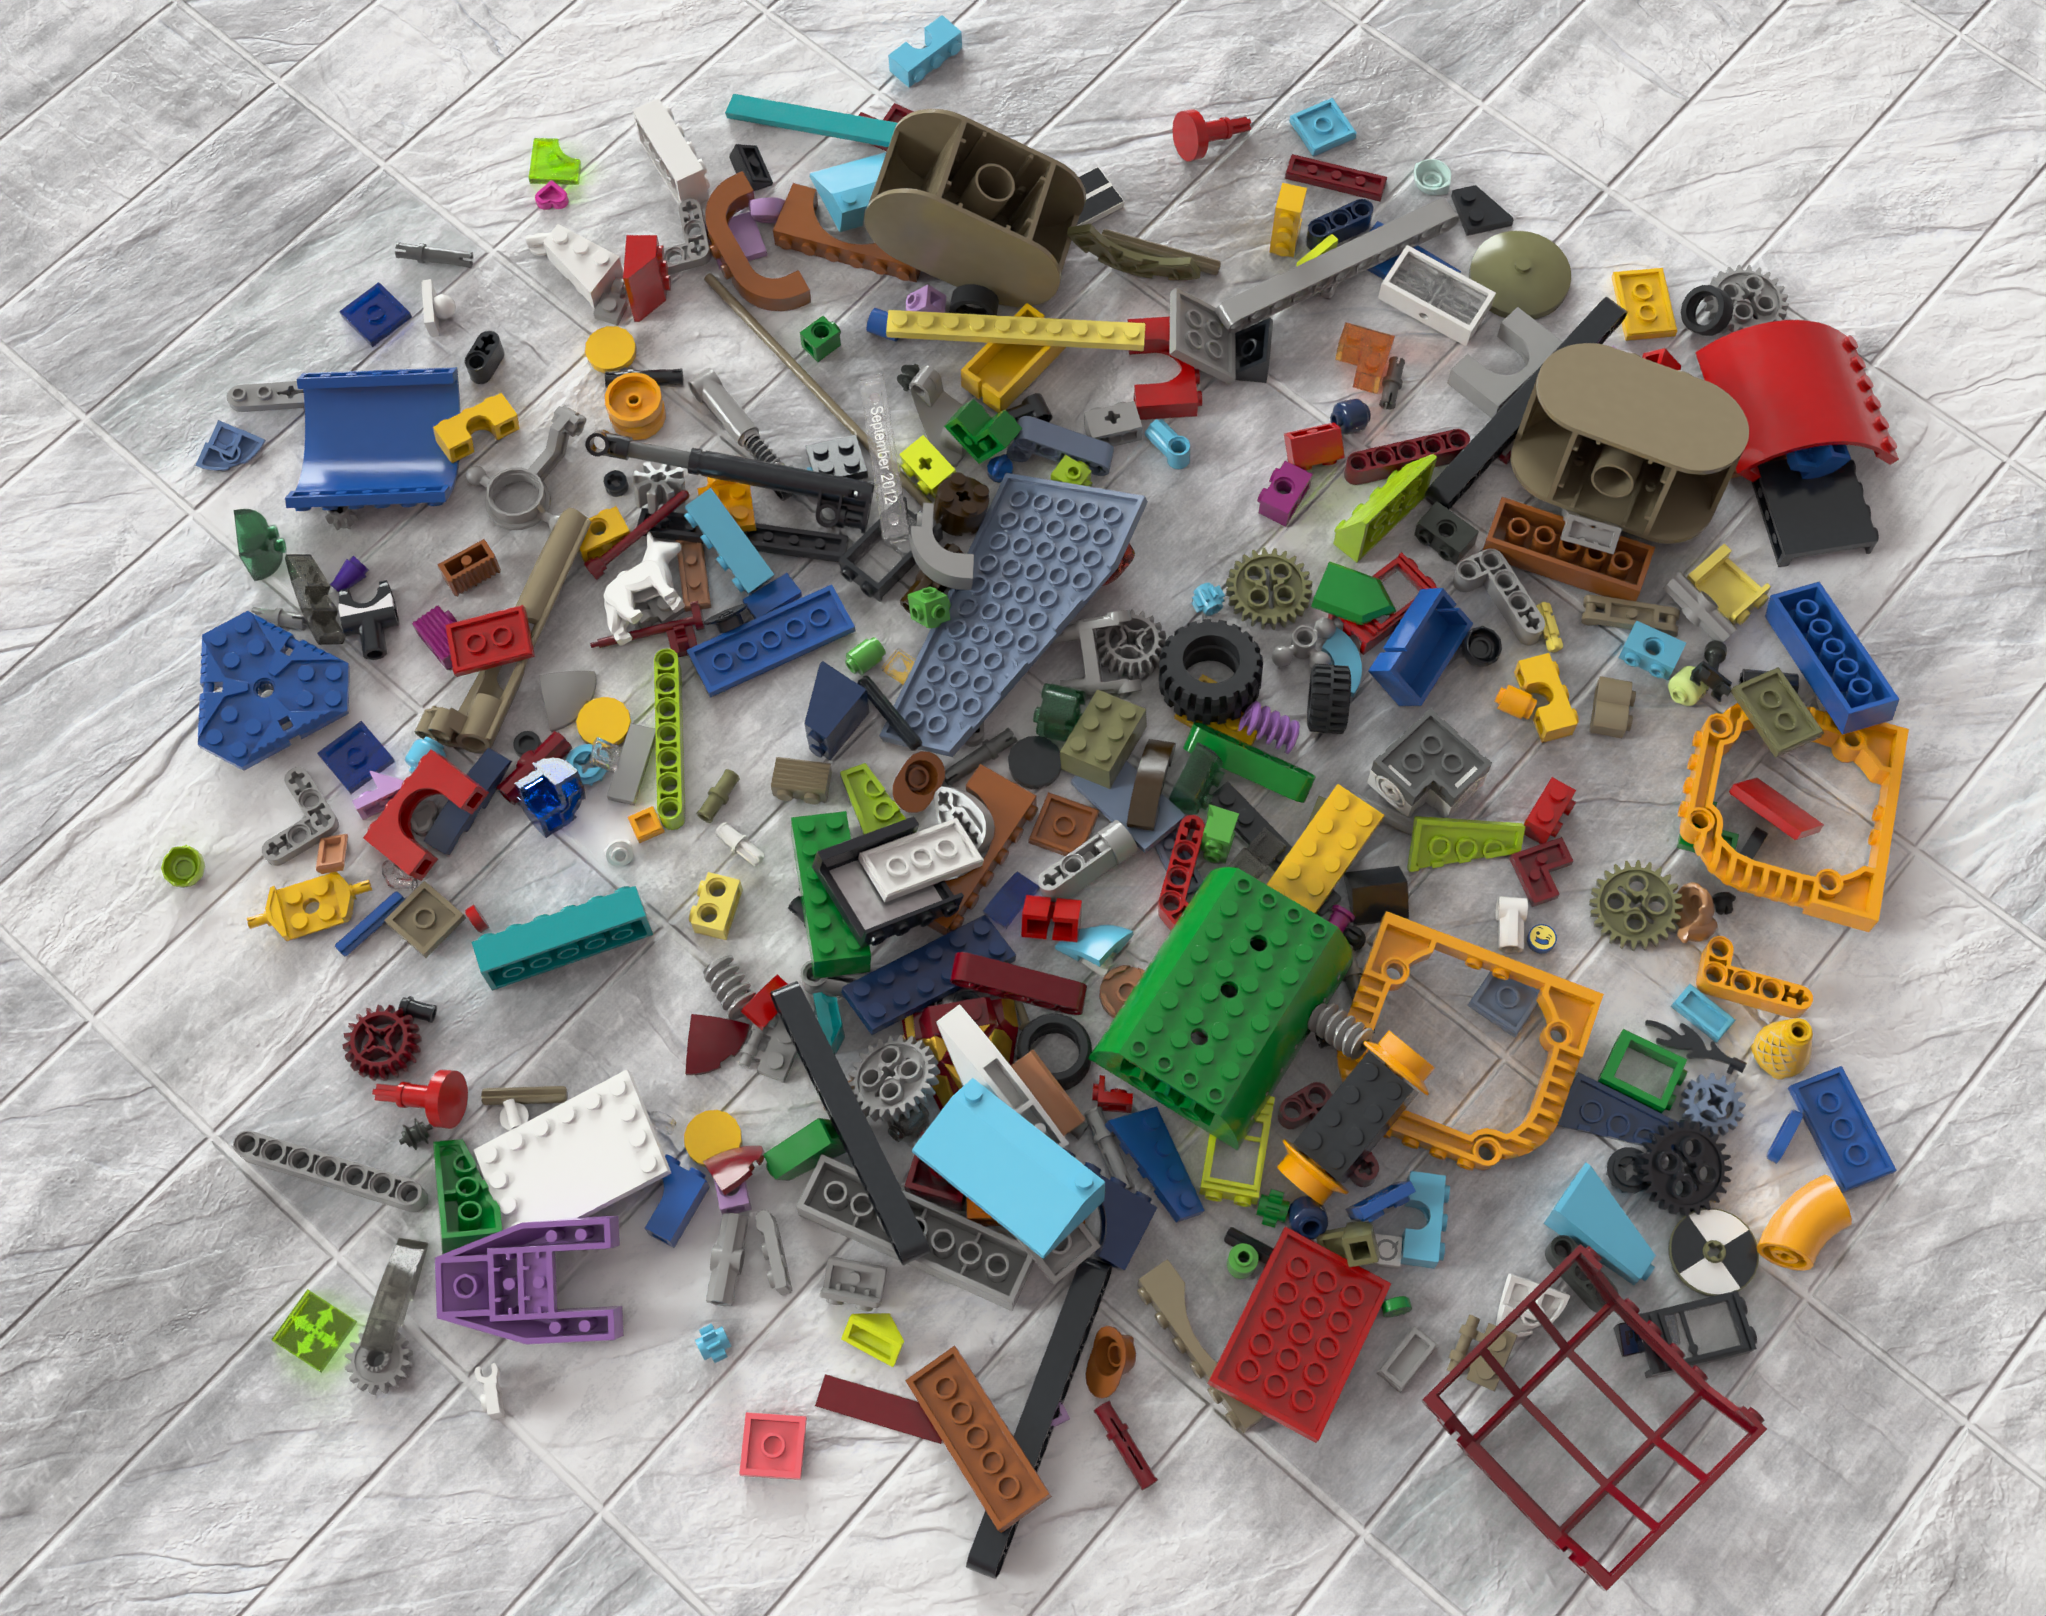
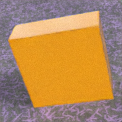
(646, 824)

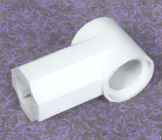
(1512, 915)

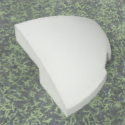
(1515, 1291)

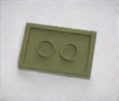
(1777, 712)

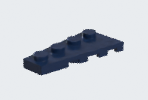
(1608, 1113)

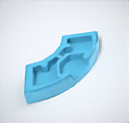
(1345, 653)

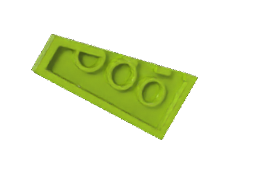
(869, 799)
(1460, 840)

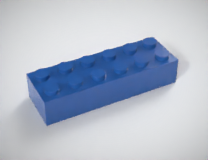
(1831, 658)

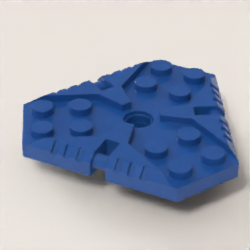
(248, 659)

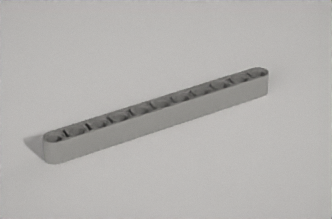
(1336, 265)

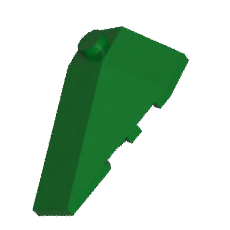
(463, 1197)

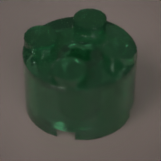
(1058, 711)

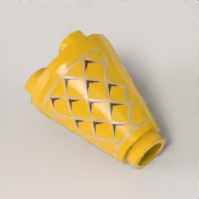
(1784, 1047)

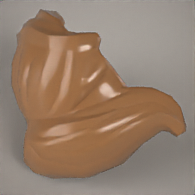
(1697, 914)

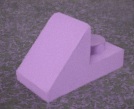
(374, 801)

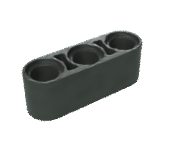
(1582, 1288)

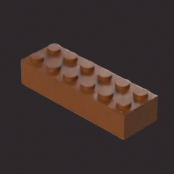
(1533, 543)

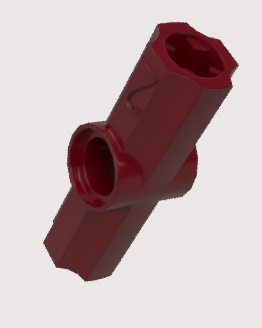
(553, 747)

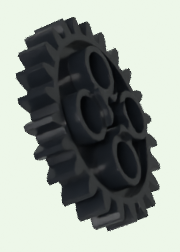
(1704, 1153)

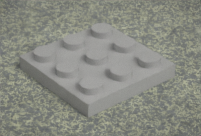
(1200, 337)

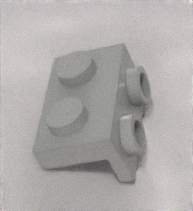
(853, 1283)

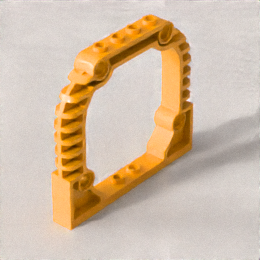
(1851, 898)
(1566, 1008)

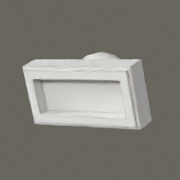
(435, 307)

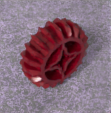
(372, 1050)

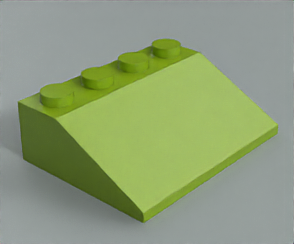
(1384, 508)

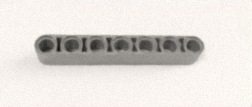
(320, 1162)

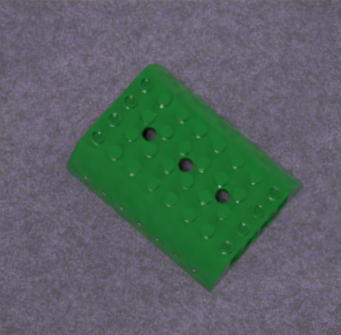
(1248, 1035)

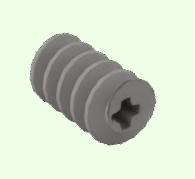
(728, 986)
(1340, 1030)

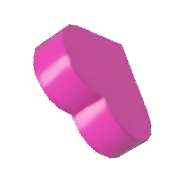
(551, 196)

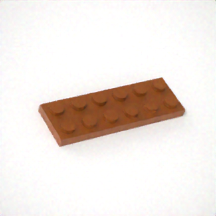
(978, 1439)

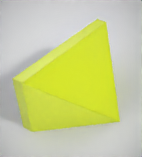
(874, 1335)

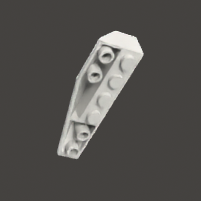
(979, 1059)

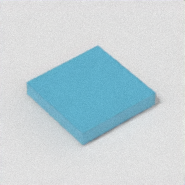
(1322, 127)

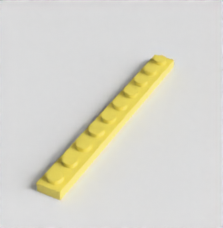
(1015, 330)

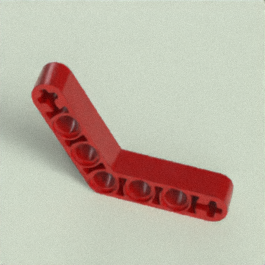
(1182, 869)

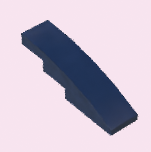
(453, 820)

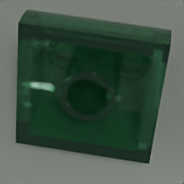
(258, 543)
(1196, 781)

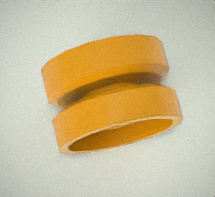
(635, 406)

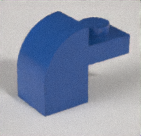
(1818, 460)

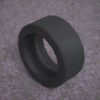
(974, 295)
(1690, 305)

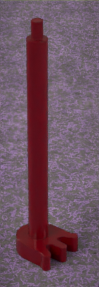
(697, 620)

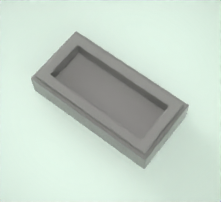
(1407, 1359)

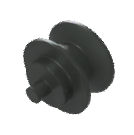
(909, 373)
(415, 1134)

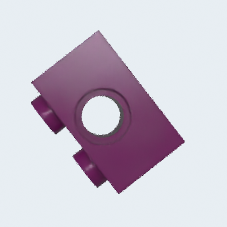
(1283, 506)

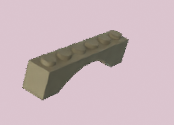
(1166, 1293)

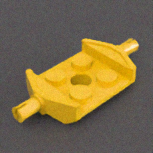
(287, 905)

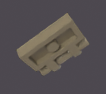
(1479, 1370)

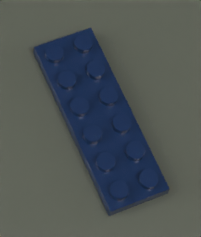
(921, 975)

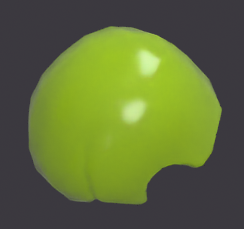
(183, 866)

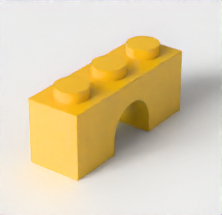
(1287, 220)
(491, 415)
(1541, 676)

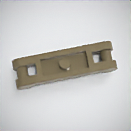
(1624, 613)

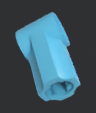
(1168, 443)

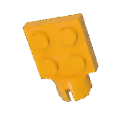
(736, 499)

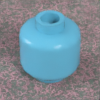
(419, 749)

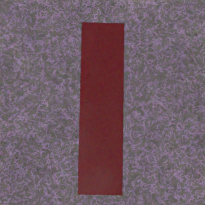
(876, 1407)

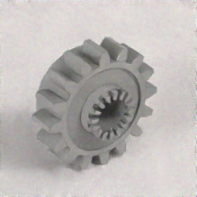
(379, 1377)

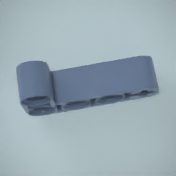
(1055, 442)

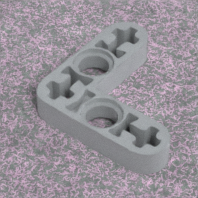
(688, 249)
(310, 824)

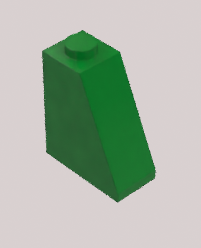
(803, 1150)

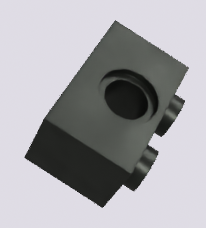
(1441, 520)

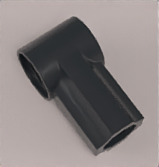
(1033, 406)

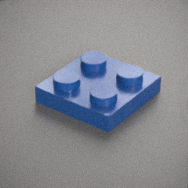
(1372, 1206)

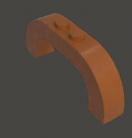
(766, 293)

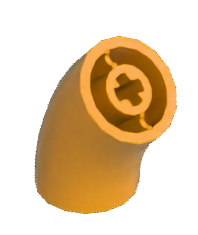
(1805, 1225)

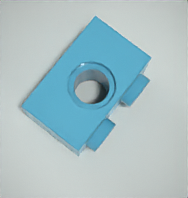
(1663, 645)

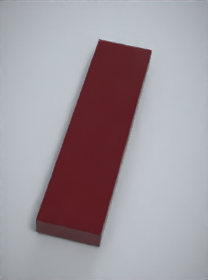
(1336, 177)

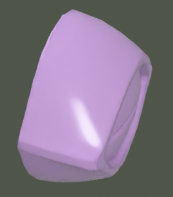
(766, 209)

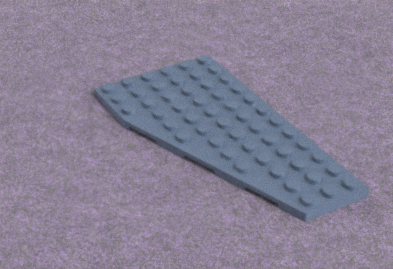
(1033, 571)

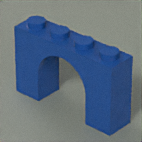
(679, 1202)

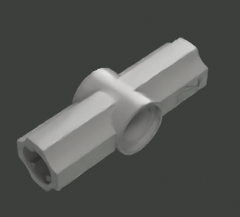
(1699, 608)
(727, 1259)

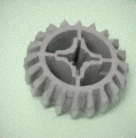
(1129, 658)

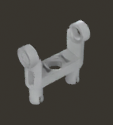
(1085, 633)

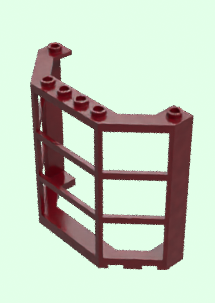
(1671, 1354)

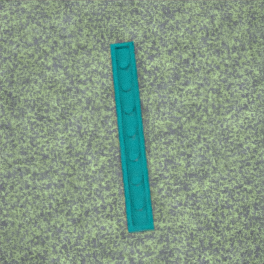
(810, 120)

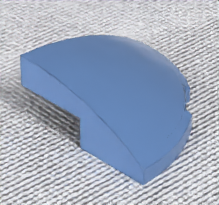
(228, 448)

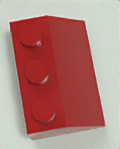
(645, 274)

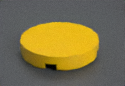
(610, 349)
(603, 719)
(711, 1134)

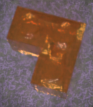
(1368, 351)

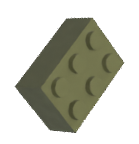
(1103, 739)

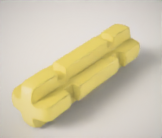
(1550, 630)

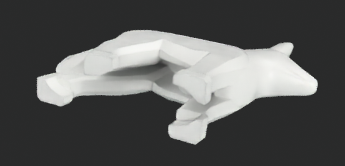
(639, 585)

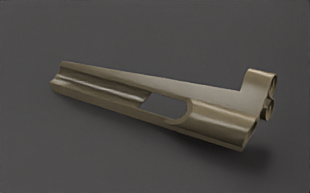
(487, 704)

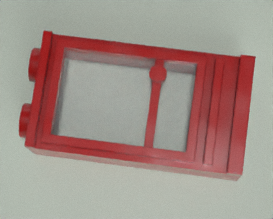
(1402, 582)

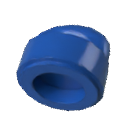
(998, 467)

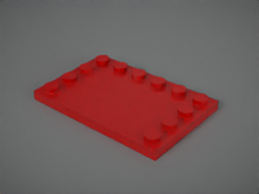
(1299, 1334)

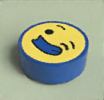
(1541, 939)

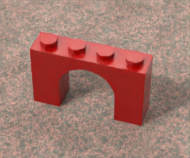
(1167, 399)
(392, 830)

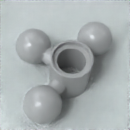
(1324, 629)

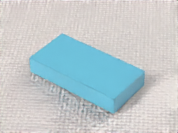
(1703, 1013)

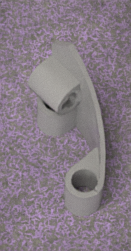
(935, 410)

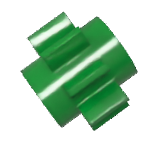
(1272, 1208)

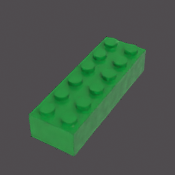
(829, 938)

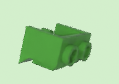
(1218, 834)

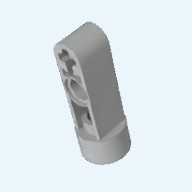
(1090, 861)

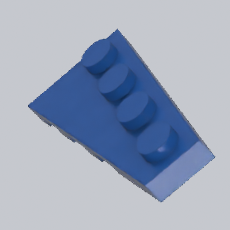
(1153, 1150)

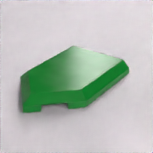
(1352, 595)

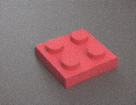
(773, 1446)

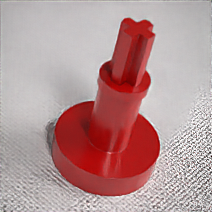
(1193, 134)
(442, 1098)

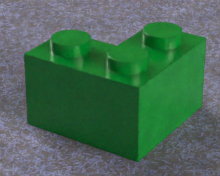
(980, 433)

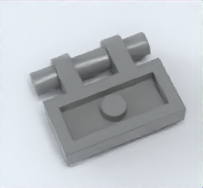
(778, 1055)

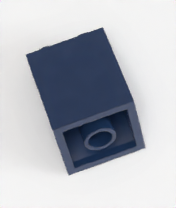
(833, 711)

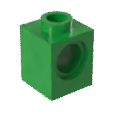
(817, 346)

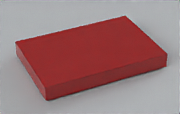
(489, 640)
(1776, 808)

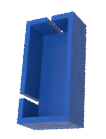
(1420, 647)

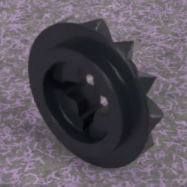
(1623, 1158)

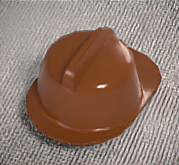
(918, 781)
(1109, 1360)

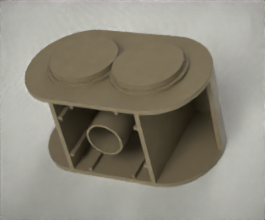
(974, 207)
(1628, 442)

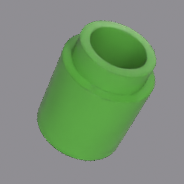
(865, 656)
(1239, 1269)

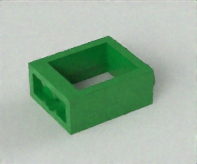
(1664, 1056)

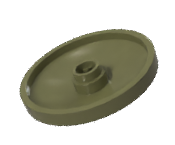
(1522, 272)

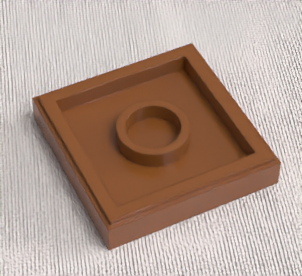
(1063, 825)

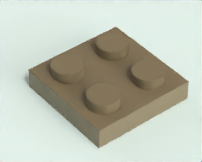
(425, 919)

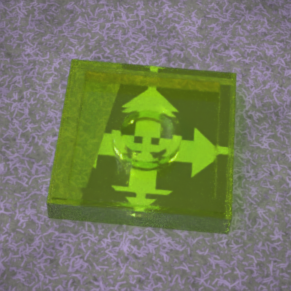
(314, 1331)

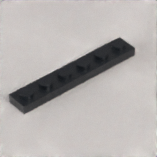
(1251, 823)

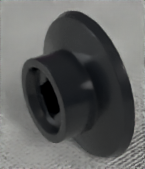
(727, 619)

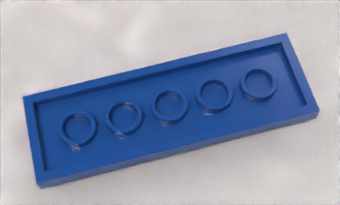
(771, 640)

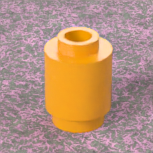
(1515, 702)

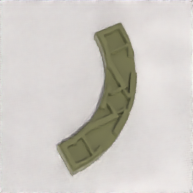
(1131, 262)

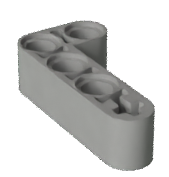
(1525, 623)

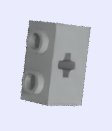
(1114, 424)

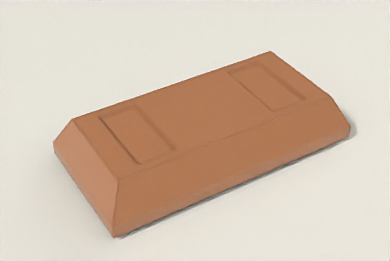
(332, 854)

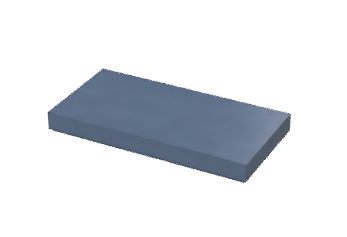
(1115, 805)

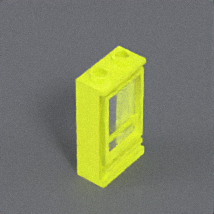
(1237, 1173)

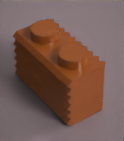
(469, 567)

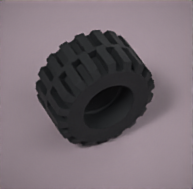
(1329, 698)

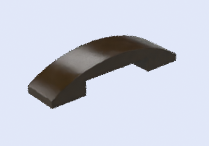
(1149, 784)

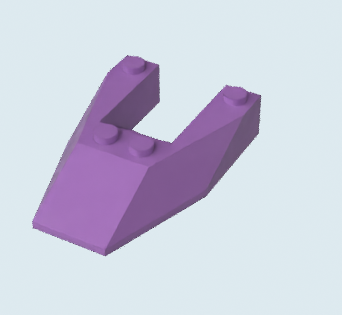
(510, 1284)

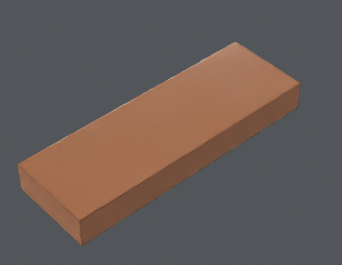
(693, 575)
(1048, 1092)

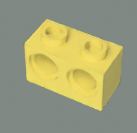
(723, 906)

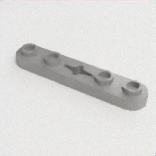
(265, 396)

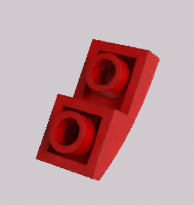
(761, 1007)

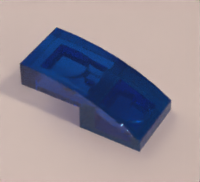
(1010, 899)

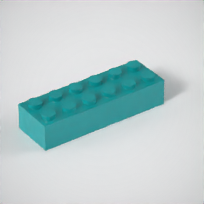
(562, 937)

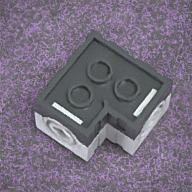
(1429, 767)

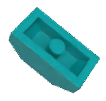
(829, 1019)

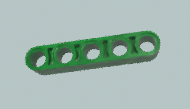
(1253, 763)

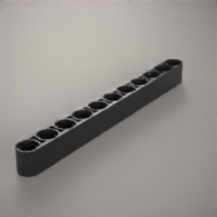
(1505, 424)
(850, 1124)
(1048, 1389)

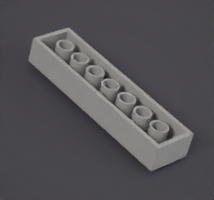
(959, 1248)

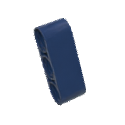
(1341, 222)

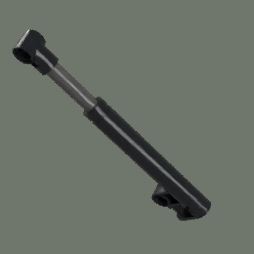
(845, 496)

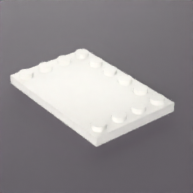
(575, 1156)

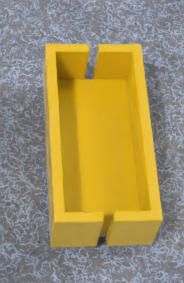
(1006, 370)

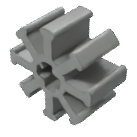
(657, 486)

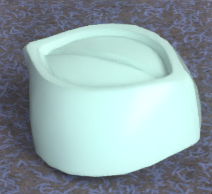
(1432, 177)

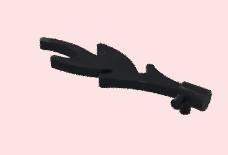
(1693, 1042)

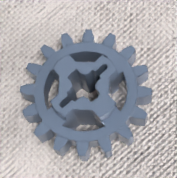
(1716, 1093)

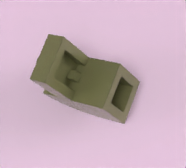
(1353, 1242)

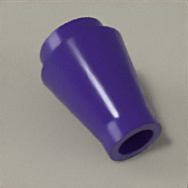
(350, 574)

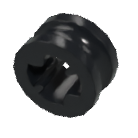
(610, 488)

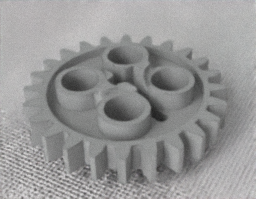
(1752, 295)
(880, 1079)

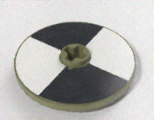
(1719, 1229)

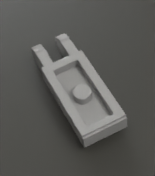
(774, 1251)

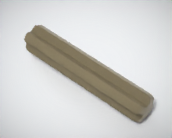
(524, 1095)

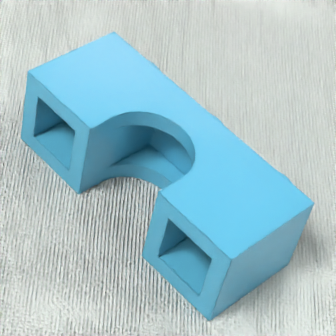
(913, 64)
(1424, 1245)

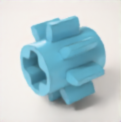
(1208, 599)
(713, 1343)

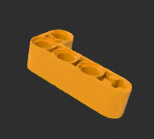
(1784, 992)

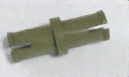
(718, 796)

